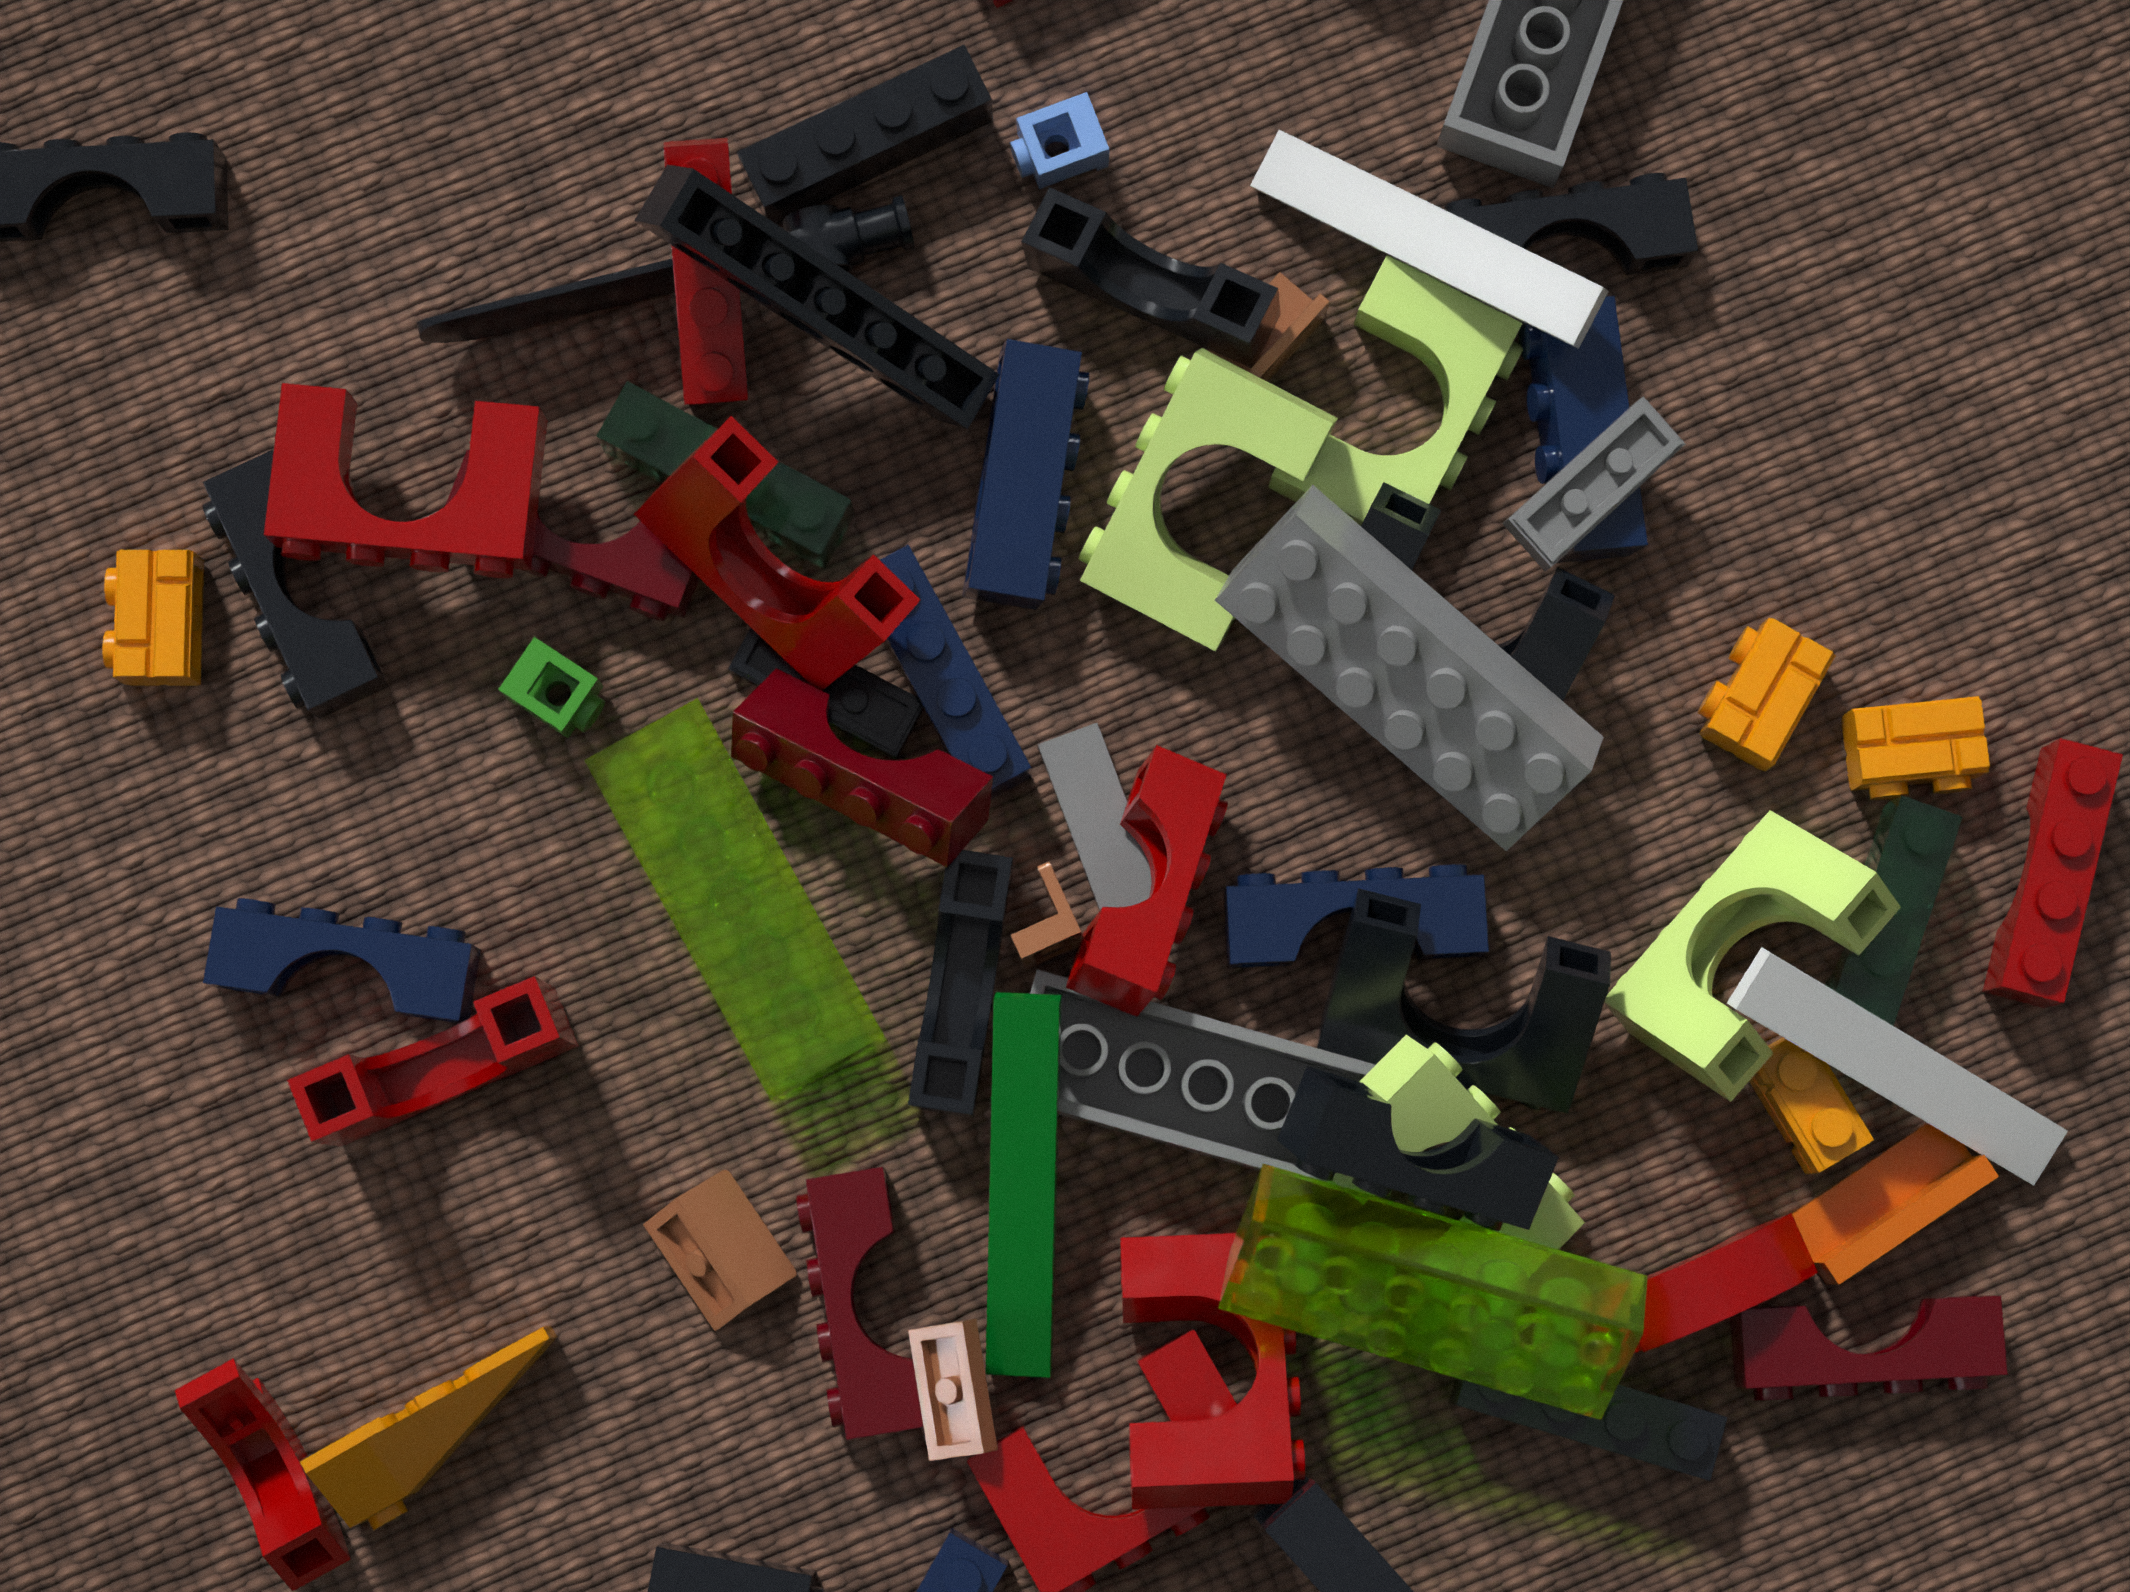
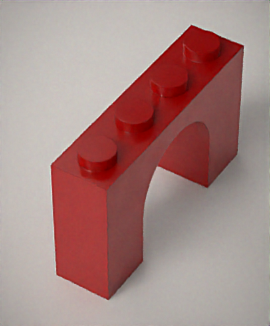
(483, 525)
(808, 622)
(371, 1093)
(1233, 1456)
(1058, 1537)

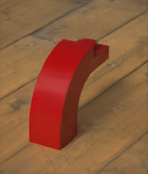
(1724, 1281)
(263, 1457)

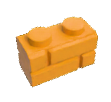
(155, 618)
(1765, 693)
(1915, 745)
(1809, 1107)

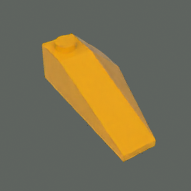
(395, 1455)

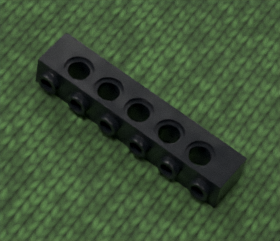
(816, 295)

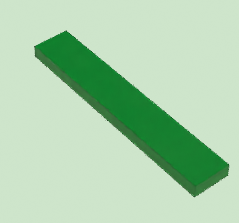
(1023, 1184)

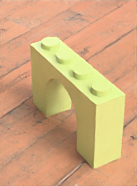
(1461, 346)
(1209, 405)
(1766, 880)
(1435, 1109)

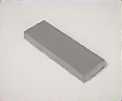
(1593, 484)
(1093, 812)

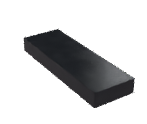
(858, 700)

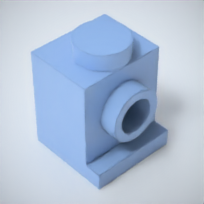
(1066, 122)

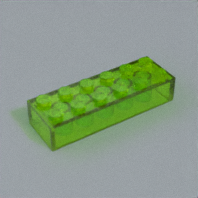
(735, 900)
(1434, 1292)

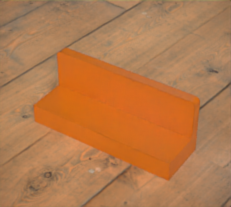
(1888, 1201)

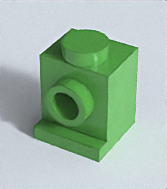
(541, 670)

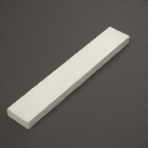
(1430, 239)
(1896, 1066)

